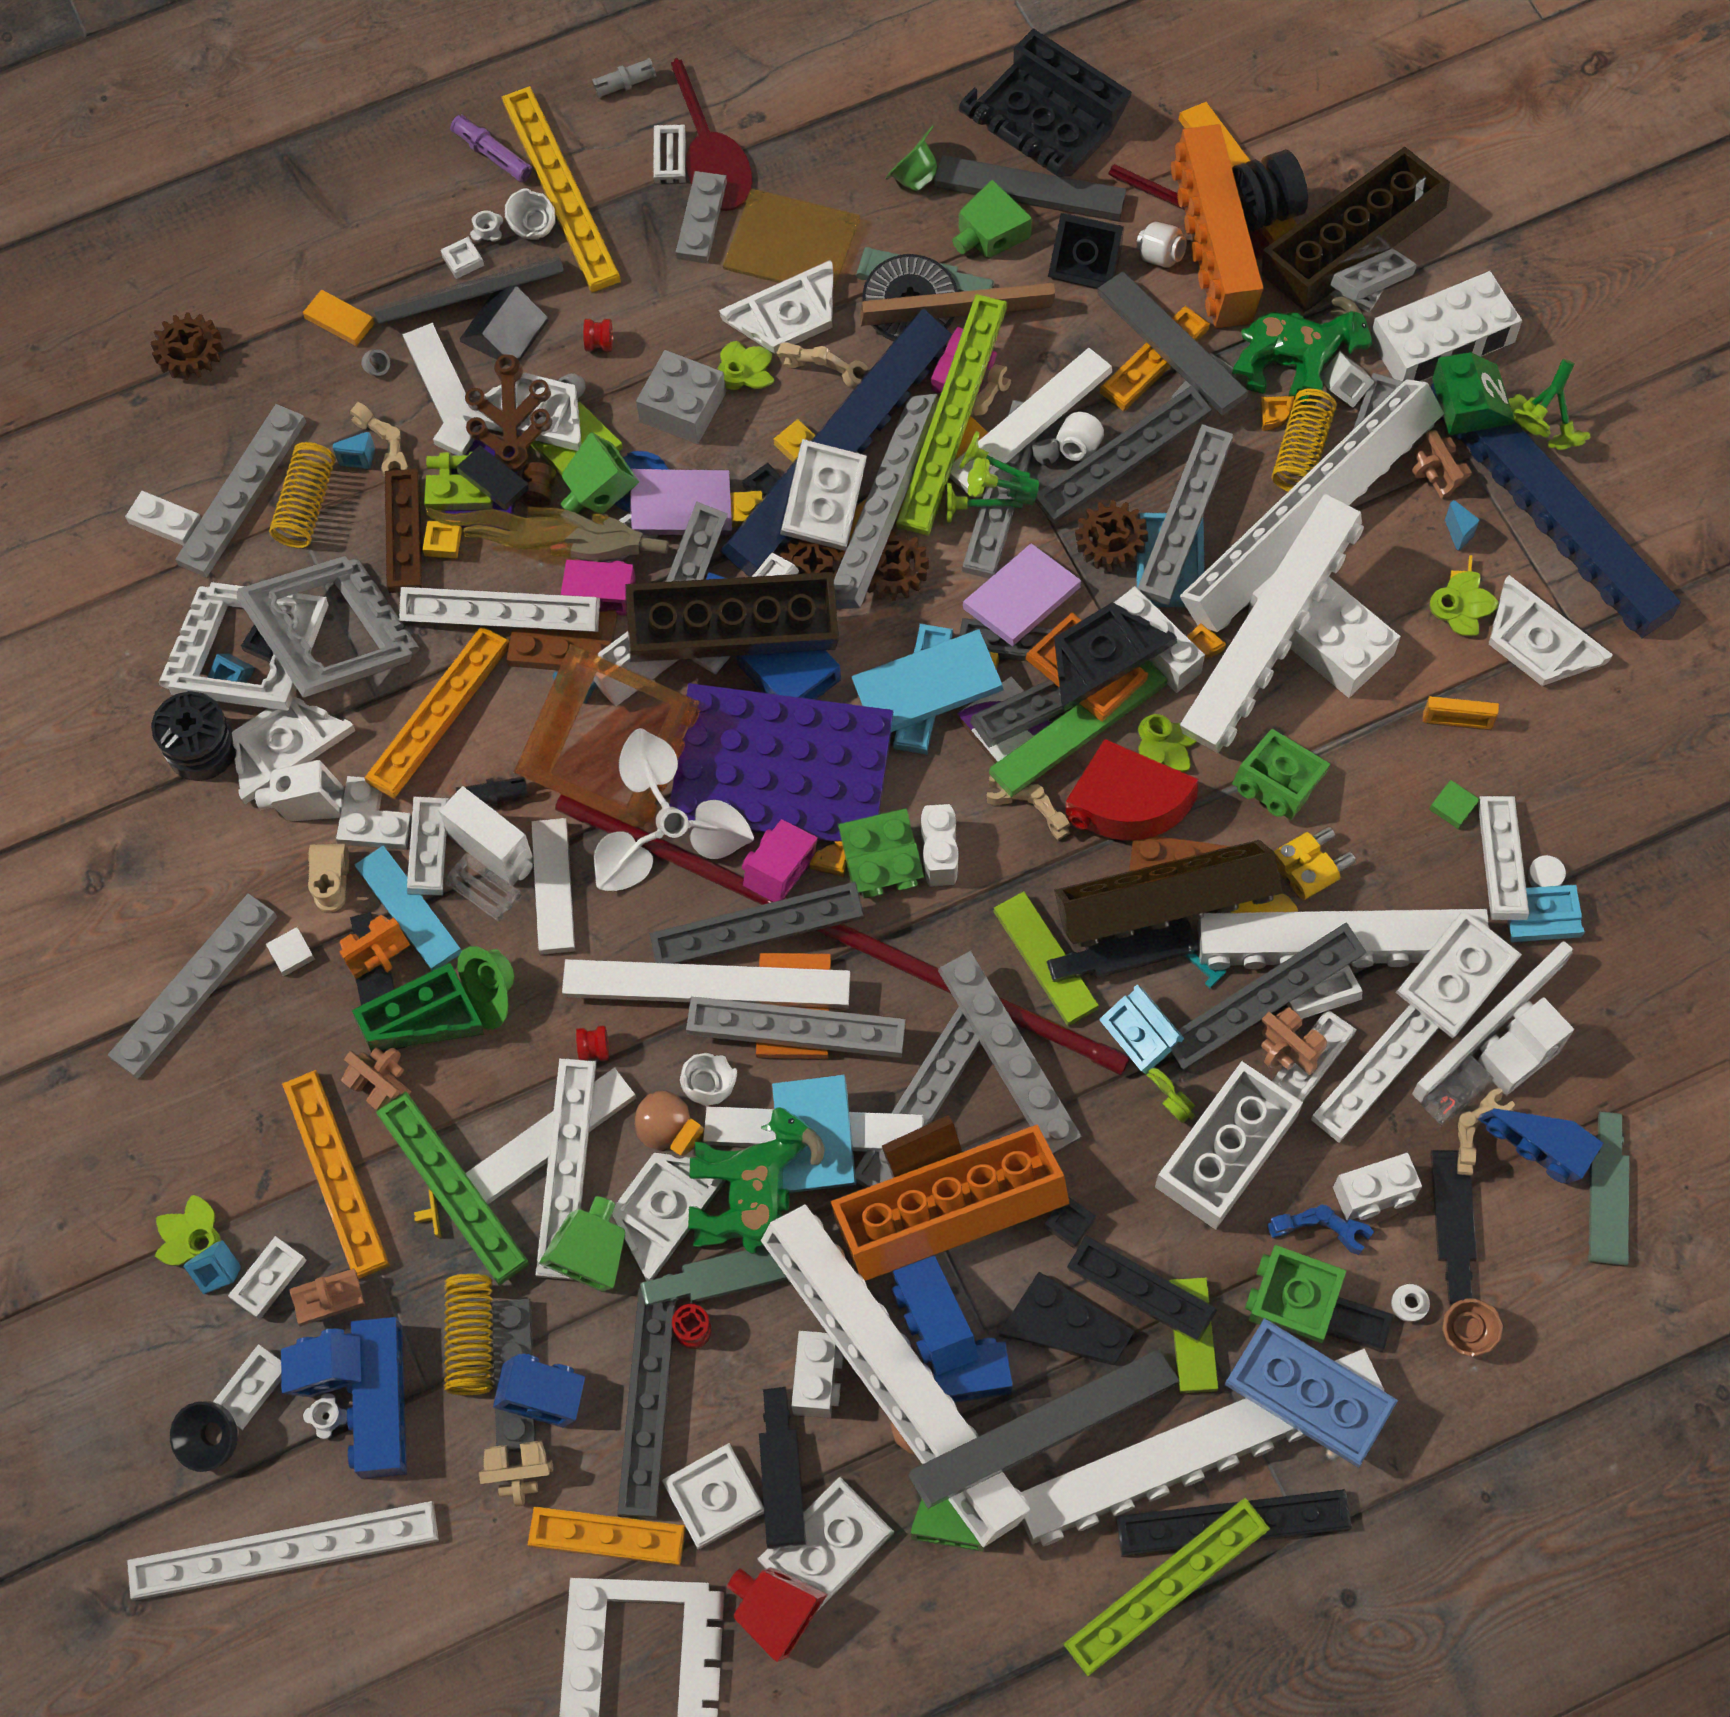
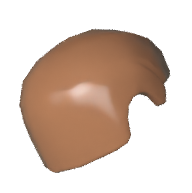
(660, 1119)
(1472, 1327)

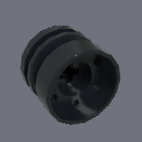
(1271, 189)
(193, 736)

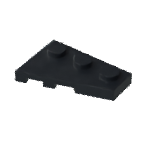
(1064, 1321)

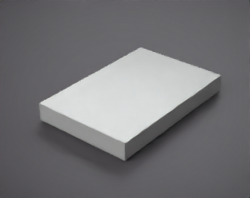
(823, 495)
(1458, 973)
(839, 1540)

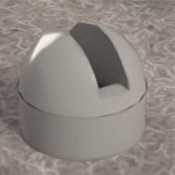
(379, 358)
(576, 380)
(1046, 449)

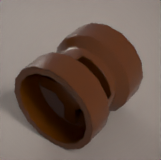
(539, 479)

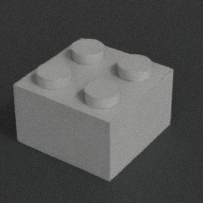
(681, 396)

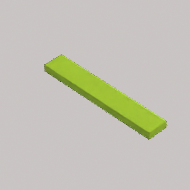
(1166, 1586)

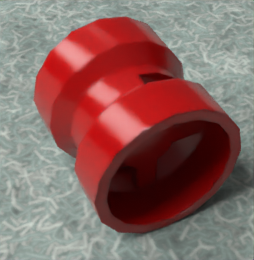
(694, 1332)

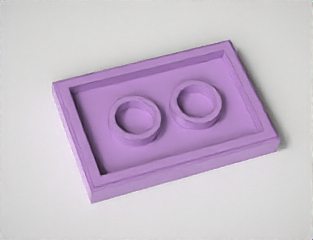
(667, 497)
(1021, 594)

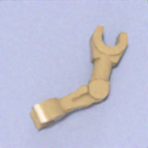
(797, 356)
(996, 383)
(394, 458)
(1033, 794)
(1467, 1126)

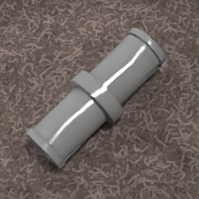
(624, 77)

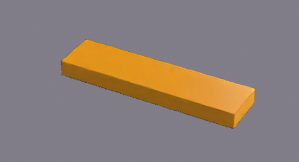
(1147, 365)
(606, 1536)

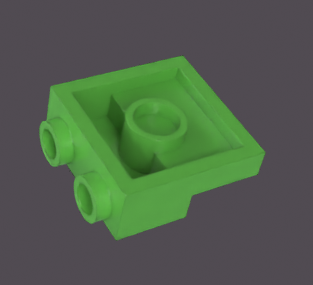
(1280, 774)
(881, 852)
(1295, 1293)

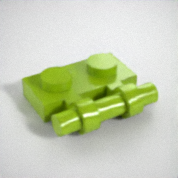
(449, 490)

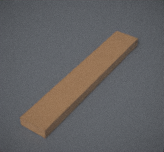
(954, 303)

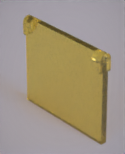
(789, 236)

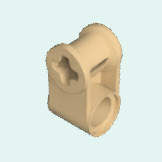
(328, 875)

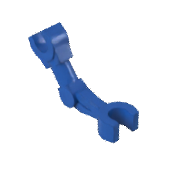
(1322, 1215)

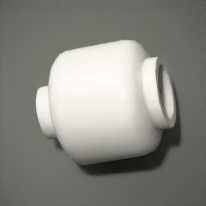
(1161, 244)
(1080, 436)

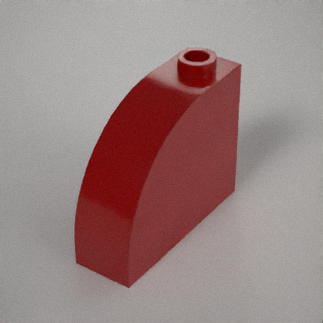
(1129, 795)

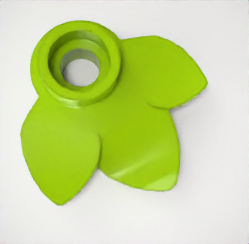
(745, 366)
(1468, 603)
(1164, 742)
(1177, 1104)
(185, 1231)

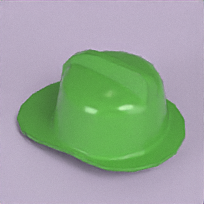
(917, 167)
(486, 981)

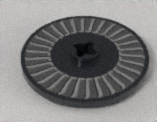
(905, 276)

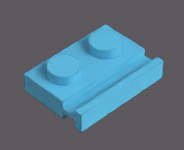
(1552, 915)
(1141, 1029)

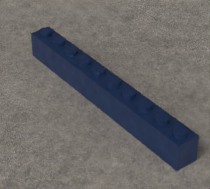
(846, 429)
(1573, 526)

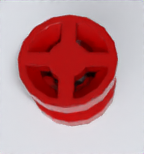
(598, 335)
(592, 1044)

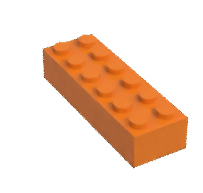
(1216, 226)
(950, 1202)

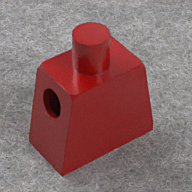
(774, 1609)

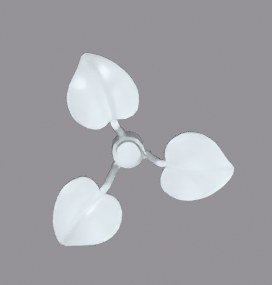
(716, 832)

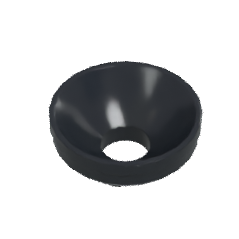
(189, 1437)

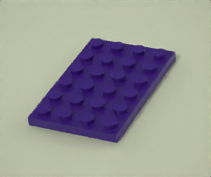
(783, 759)

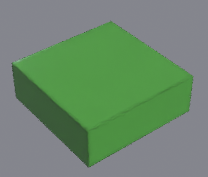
(1454, 804)

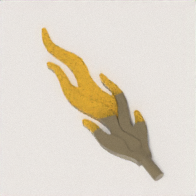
(557, 529)

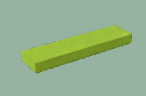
(1037, 947)

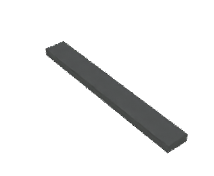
(1042, 1428)

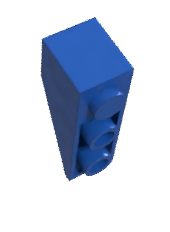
(1552, 1142)

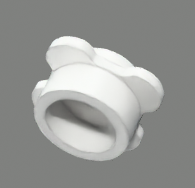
(486, 219)
(315, 1414)

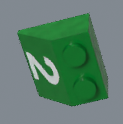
(1471, 393)

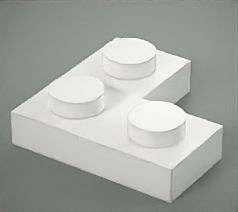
(363, 822)

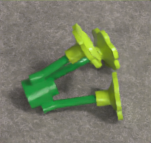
(1021, 489)

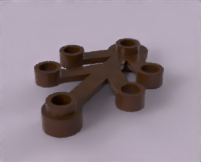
(510, 418)

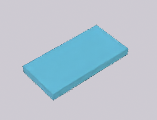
(931, 680)

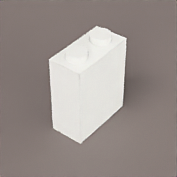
(487, 836)

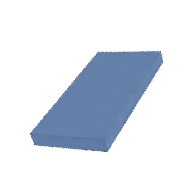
(1311, 1392)

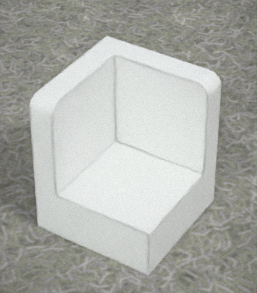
(1346, 379)

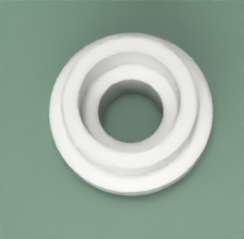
(1402, 1310)

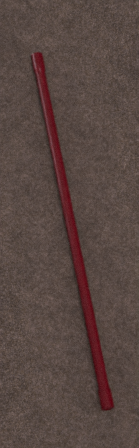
(1097, 1052)

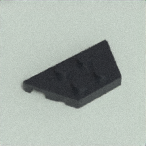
(1104, 650)

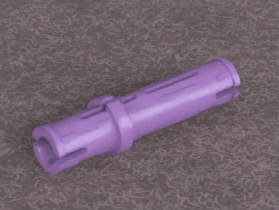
(481, 141)

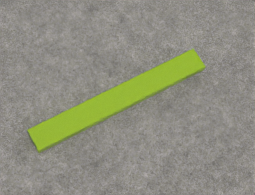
(951, 415)

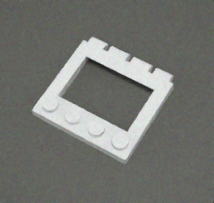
(199, 634)
(586, 1641)

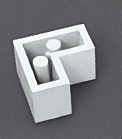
(1532, 1041)

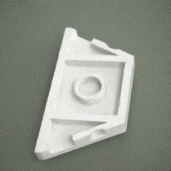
(786, 310)
(561, 407)
(1541, 638)
(283, 740)
(657, 1209)

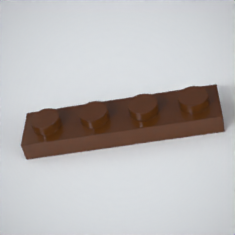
(403, 529)

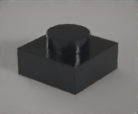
(1070, 1222)

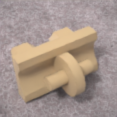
(498, 1469)

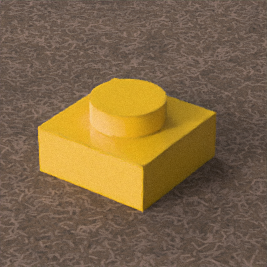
(790, 439)
(742, 505)
(441, 540)

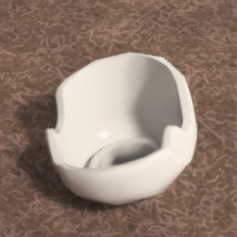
(530, 214)
(707, 1078)

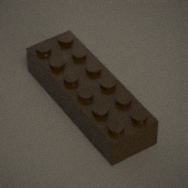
(1355, 227)
(731, 617)
(1168, 892)

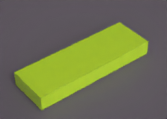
(1195, 1360)

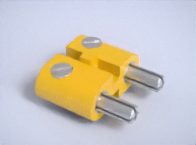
(1307, 866)

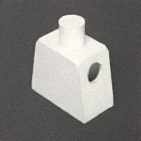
(303, 792)

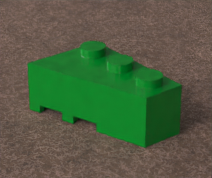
(419, 1013)

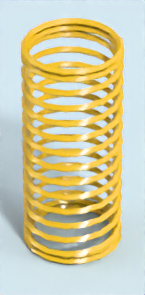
(1293, 469)
(281, 525)
(471, 1384)

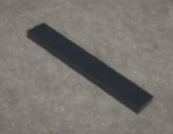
(1283, 1515)

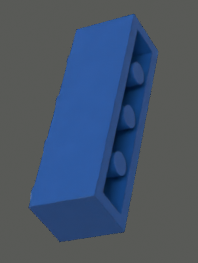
(378, 1401)

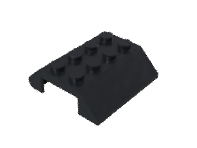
(1050, 105)

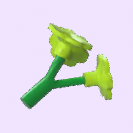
(1531, 413)

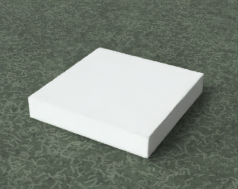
(713, 1496)

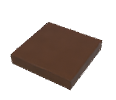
(922, 1147)

